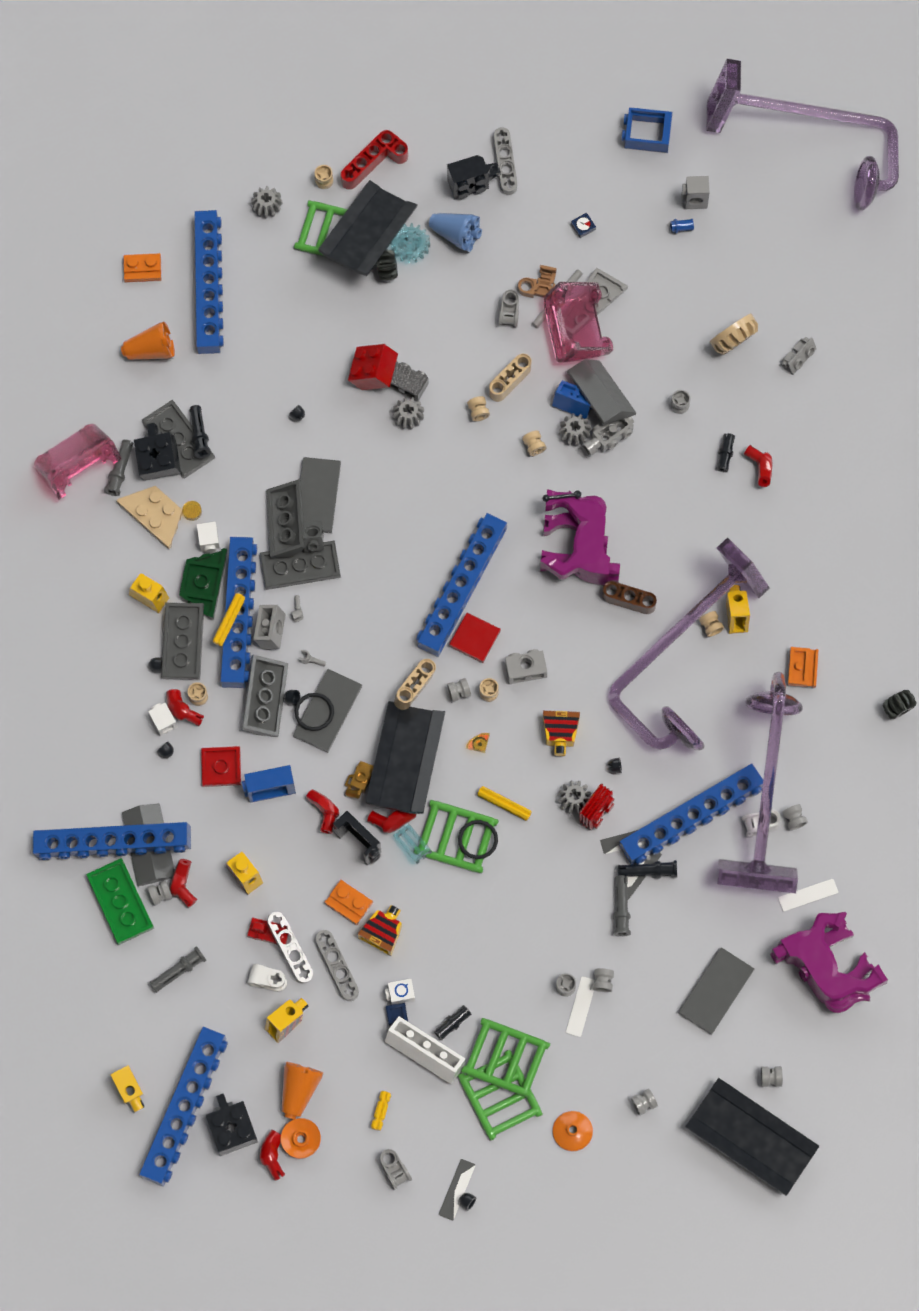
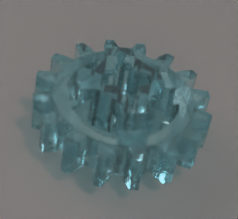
(407, 235)

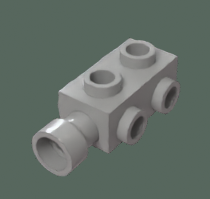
(608, 431)

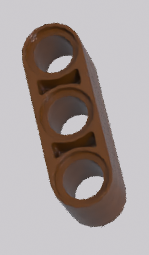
(636, 604)

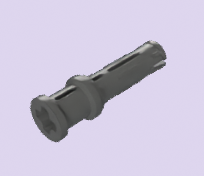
(117, 475)
(621, 915)
(186, 964)

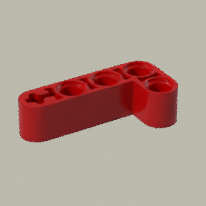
(372, 161)

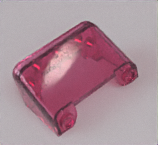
(575, 322)
(74, 456)

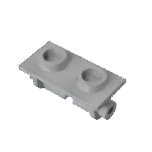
(804, 349)

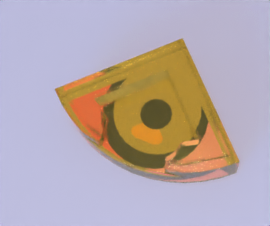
(479, 742)

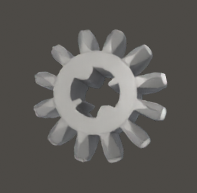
(273, 199)
(416, 412)
(578, 435)
(569, 801)

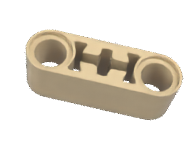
(508, 385)
(419, 674)

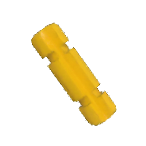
(381, 1110)

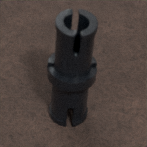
(725, 452)
(452, 1022)

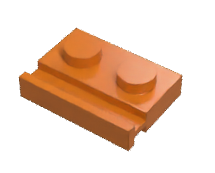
(142, 267)
(803, 667)
(348, 902)

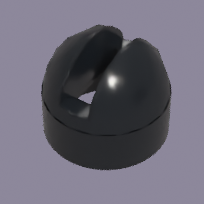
(297, 413)
(156, 664)
(292, 697)
(166, 750)
(616, 766)
(467, 1201)

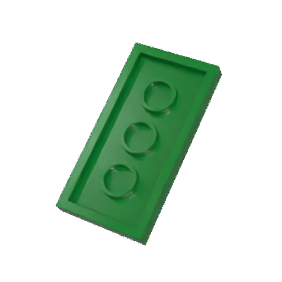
(120, 901)

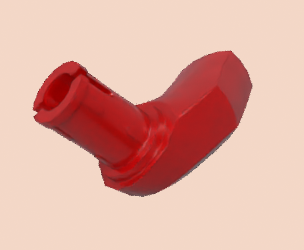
(764, 463)
(180, 709)
(327, 809)
(392, 822)
(179, 881)
(269, 1154)

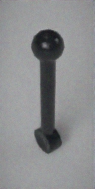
(577, 494)

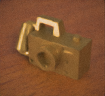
(359, 780)

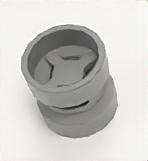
(680, 397)
(459, 689)
(794, 817)
(164, 891)
(603, 979)
(566, 981)
(771, 1076)
(642, 1103)

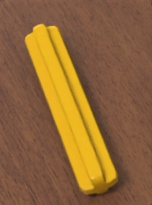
(228, 619)
(504, 803)

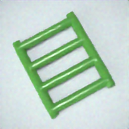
(330, 210)
(453, 812)
(488, 1075)
(483, 1114)

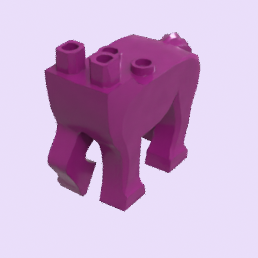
(589, 546)
(817, 965)

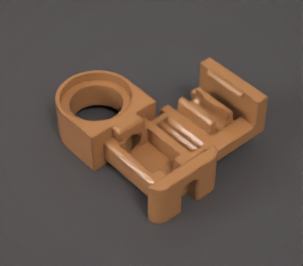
(544, 282)

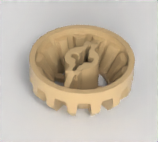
(735, 334)

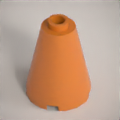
(150, 344)
(298, 1088)

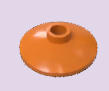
(298, 1128)
(568, 1140)

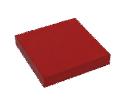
(475, 637)
(221, 766)

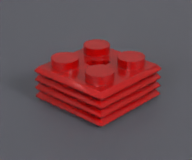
(596, 806)

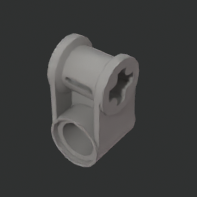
(509, 311)
(395, 1169)

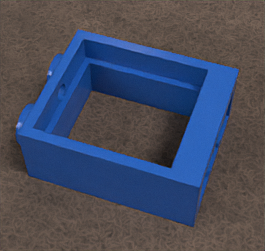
(647, 116)
(268, 784)

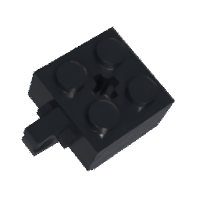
(470, 176)
(149, 448)
(227, 1115)

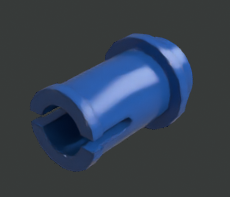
(681, 225)

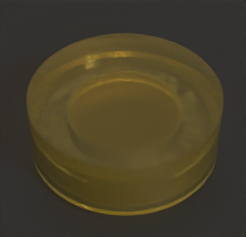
(192, 510)

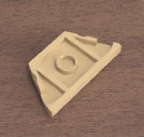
(154, 512)

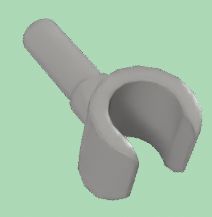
(297, 614)
(309, 658)

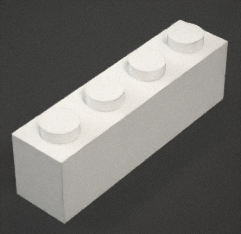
(425, 1050)

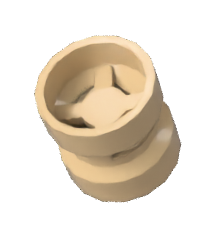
(323, 172)
(478, 408)
(535, 445)
(711, 624)
(489, 686)
(195, 690)

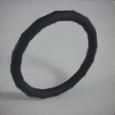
(314, 695)
(483, 823)

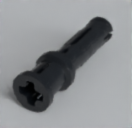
(199, 438)
(658, 869)

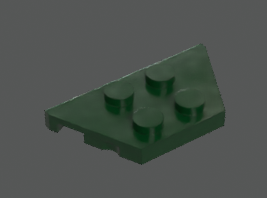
(203, 580)

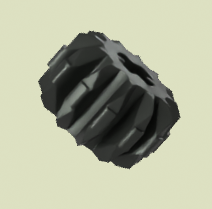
(387, 266)
(899, 704)

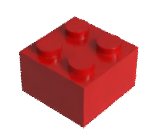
(373, 367)

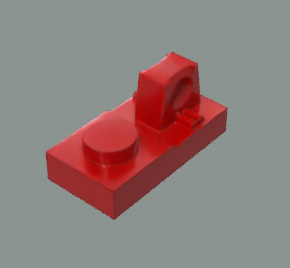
(260, 931)

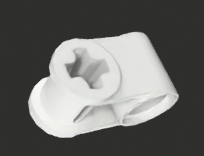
(753, 817)
(264, 978)

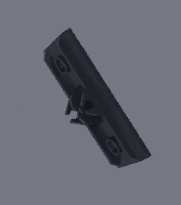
(367, 229)
(405, 759)
(752, 1136)

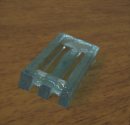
(421, 854)

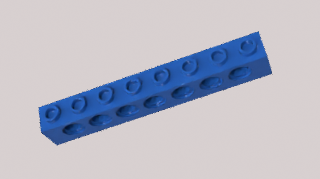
(203, 221)
(238, 547)
(435, 644)
(747, 775)
(44, 838)
(206, 1039)

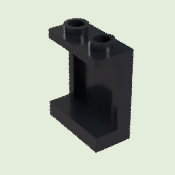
(351, 824)

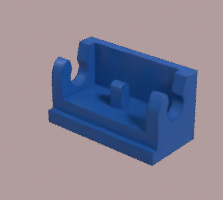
(571, 400)

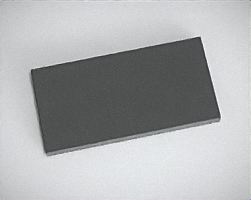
(171, 419)
(320, 490)
(301, 568)
(182, 641)
(342, 694)
(716, 991)

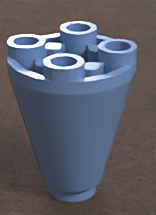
(457, 228)

